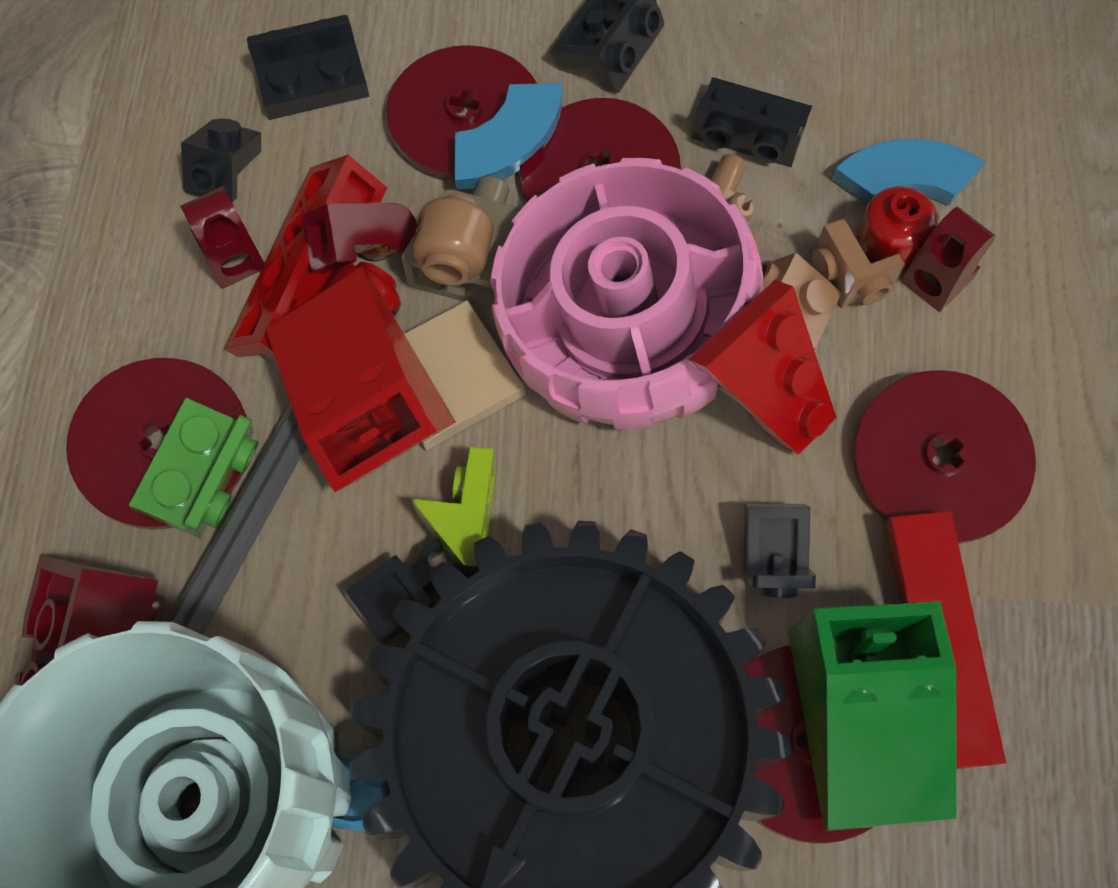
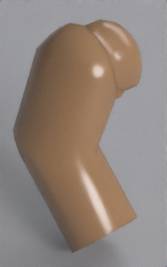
(727, 178)

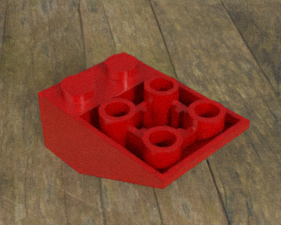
(354, 381)

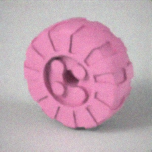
(619, 287)

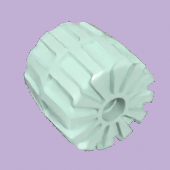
(121, 732)

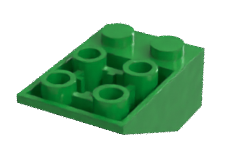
(879, 712)

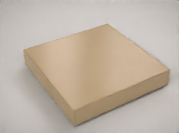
(464, 368)

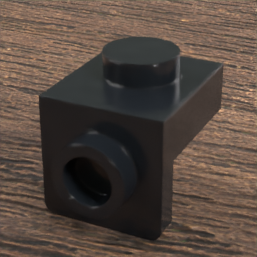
(216, 155)
(777, 548)

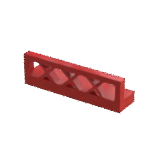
(286, 275)

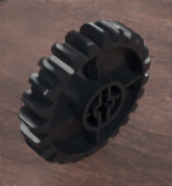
(580, 621)

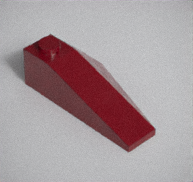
(79, 600)

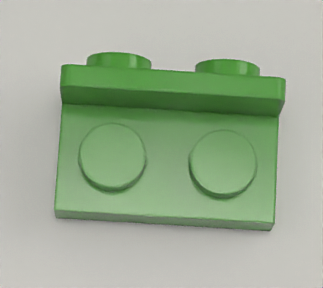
(194, 468)

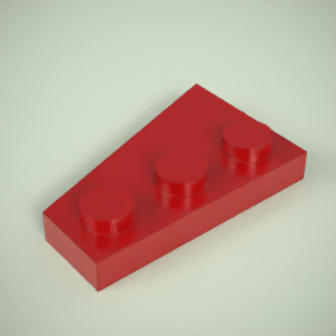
(771, 368)

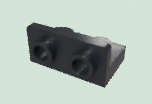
(609, 38)
(307, 66)
(750, 122)

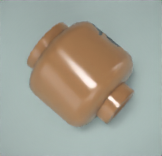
(452, 239)

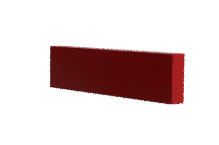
(932, 570)

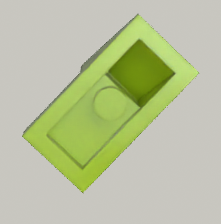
(463, 523)

